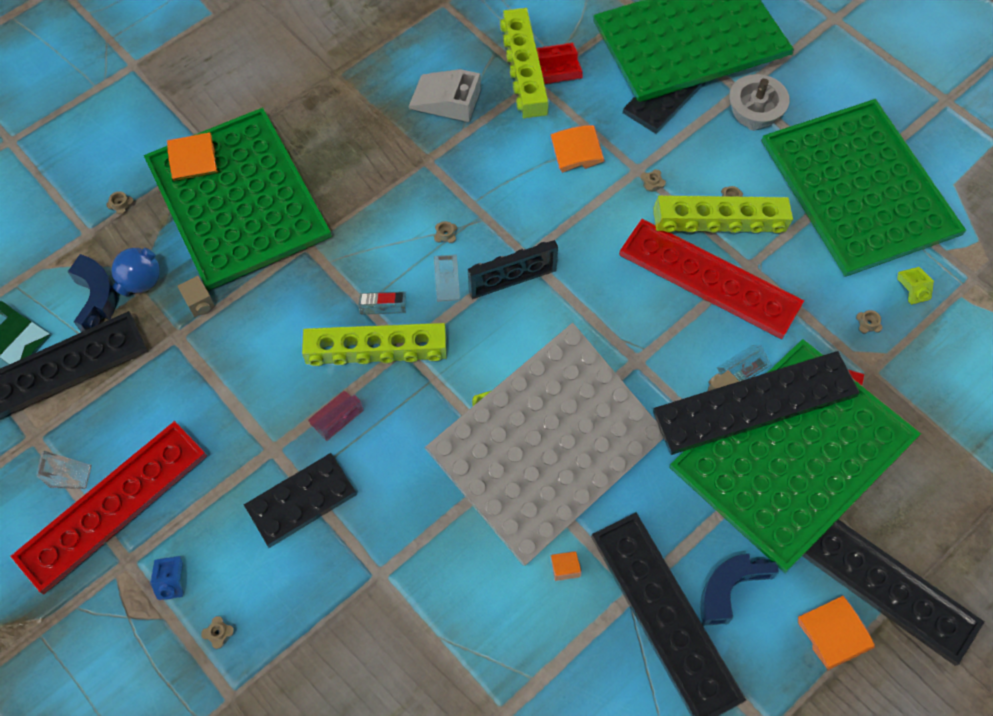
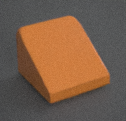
(565, 566)

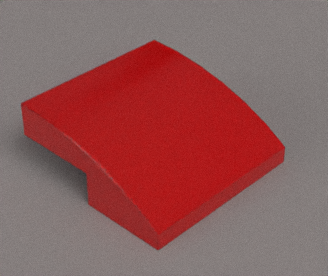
(559, 63)

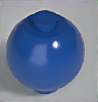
(134, 271)

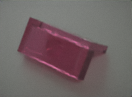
(336, 415)

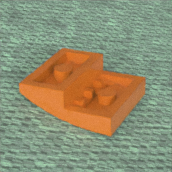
(577, 147)
(191, 156)
(836, 632)

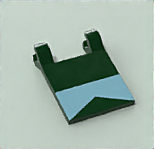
(18, 335)

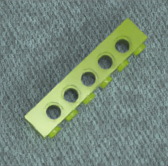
(524, 63)
(722, 214)
(365, 336)

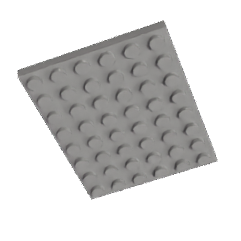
(546, 443)

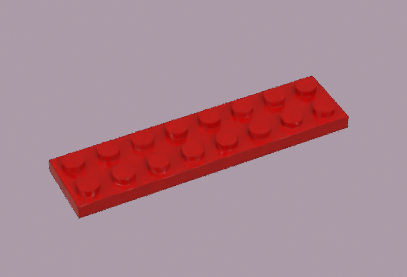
(712, 278)
(107, 507)

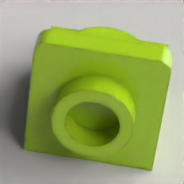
(917, 283)

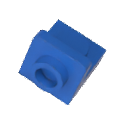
(166, 578)

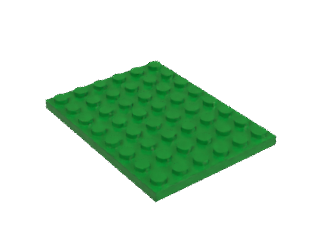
(688, 42)
(862, 187)
(247, 210)
(800, 473)

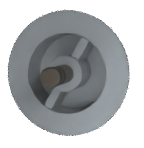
(758, 100)

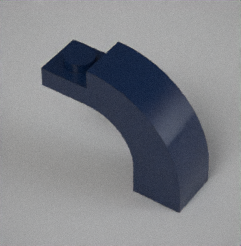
(102, 294)
(715, 599)

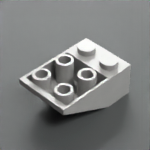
(447, 94)

